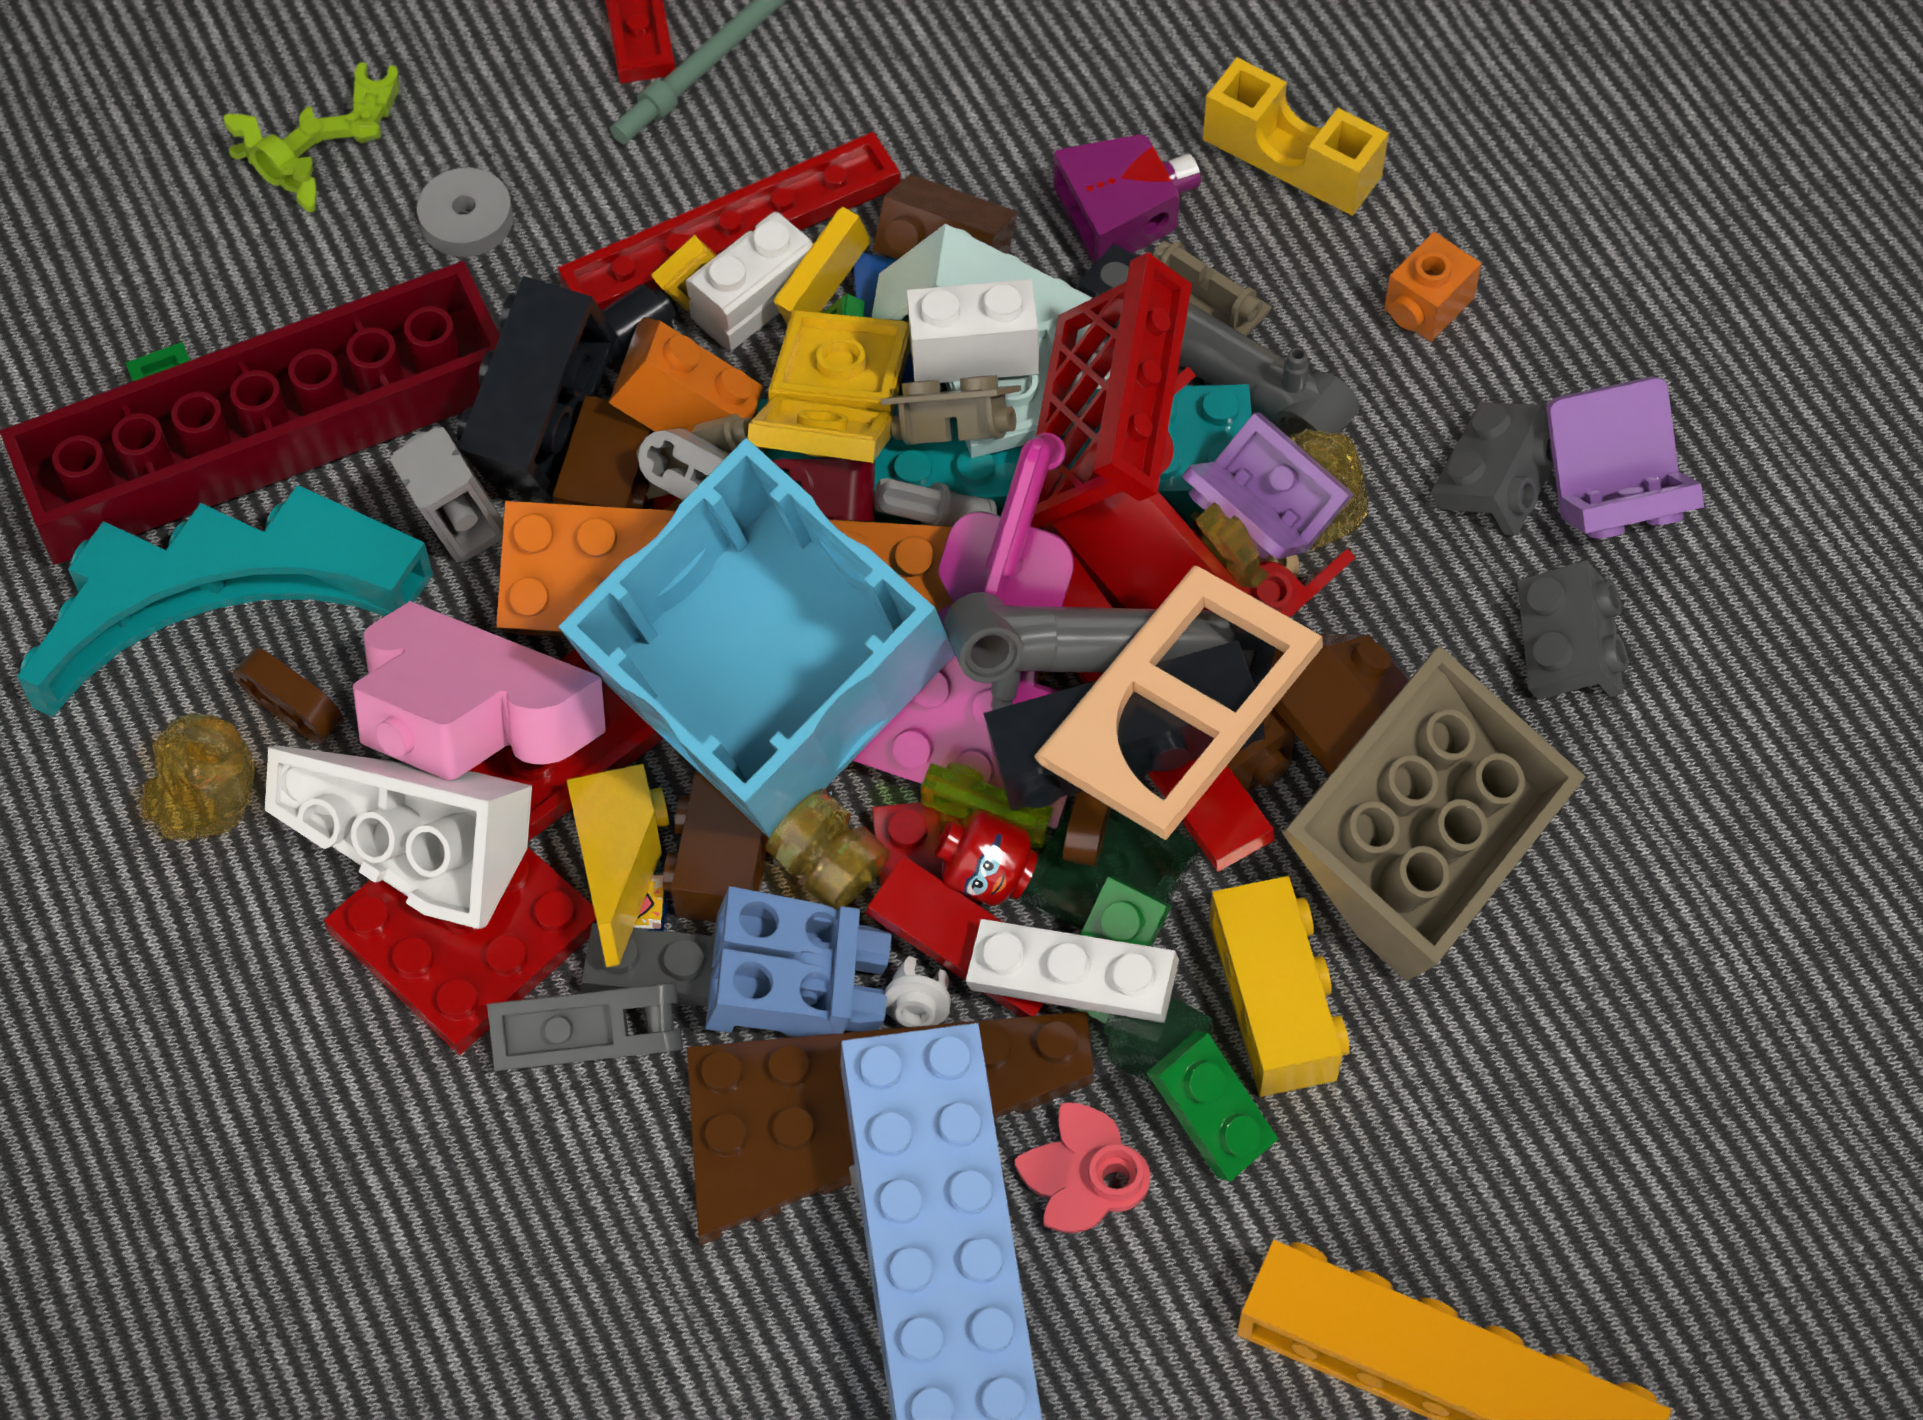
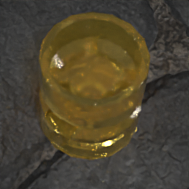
(827, 850)

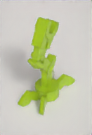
(278, 158)

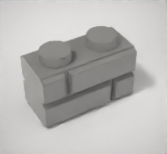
(448, 494)

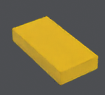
(824, 265)

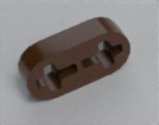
(288, 695)
(1086, 830)

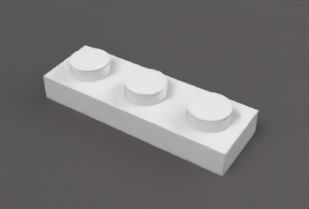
(1072, 970)

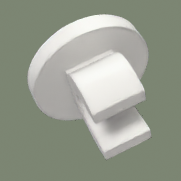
(917, 998)

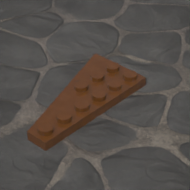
(776, 1115)

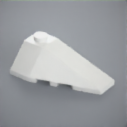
(425, 835)

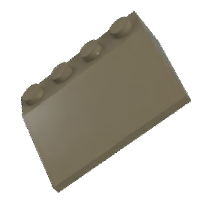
(1429, 814)

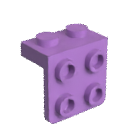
(1618, 458)
(1271, 488)

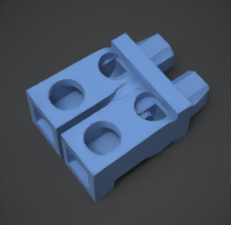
(793, 967)

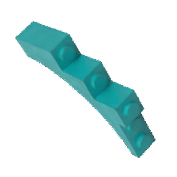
(211, 563)

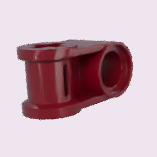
(838, 485)

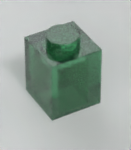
(1142, 1043)

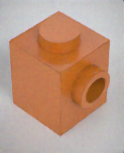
(1432, 287)

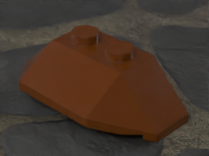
(1339, 695)

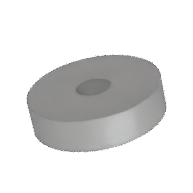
(467, 233)

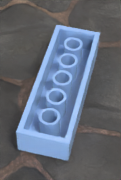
(938, 1227)

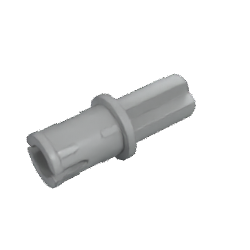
(929, 505)

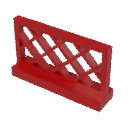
(1132, 401)

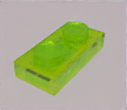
(961, 790)

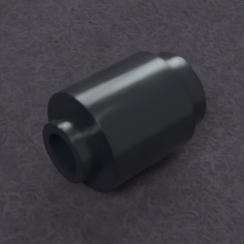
(629, 310)

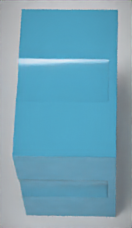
(759, 638)

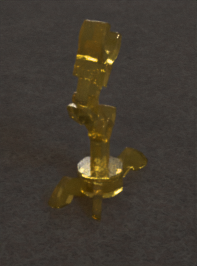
(1230, 544)

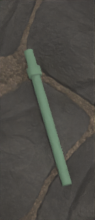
(661, 96)

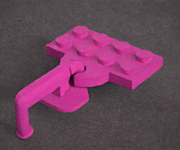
(1021, 569)

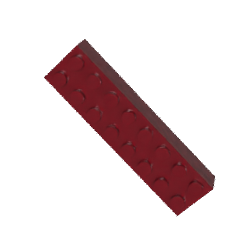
(254, 411)

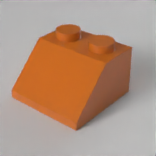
(678, 383)

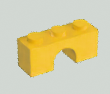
(1254, 123)

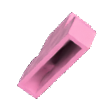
(459, 694)

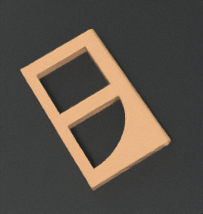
(1086, 742)

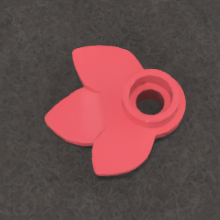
(1075, 1168)

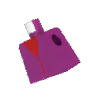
(1121, 192)

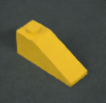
(619, 847)

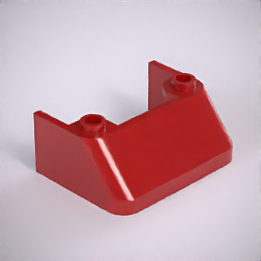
(1146, 548)

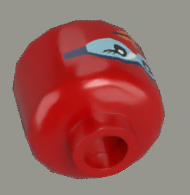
(986, 857)

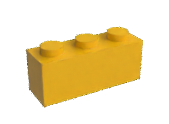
(1277, 986)

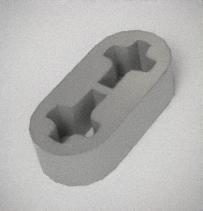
(689, 449)

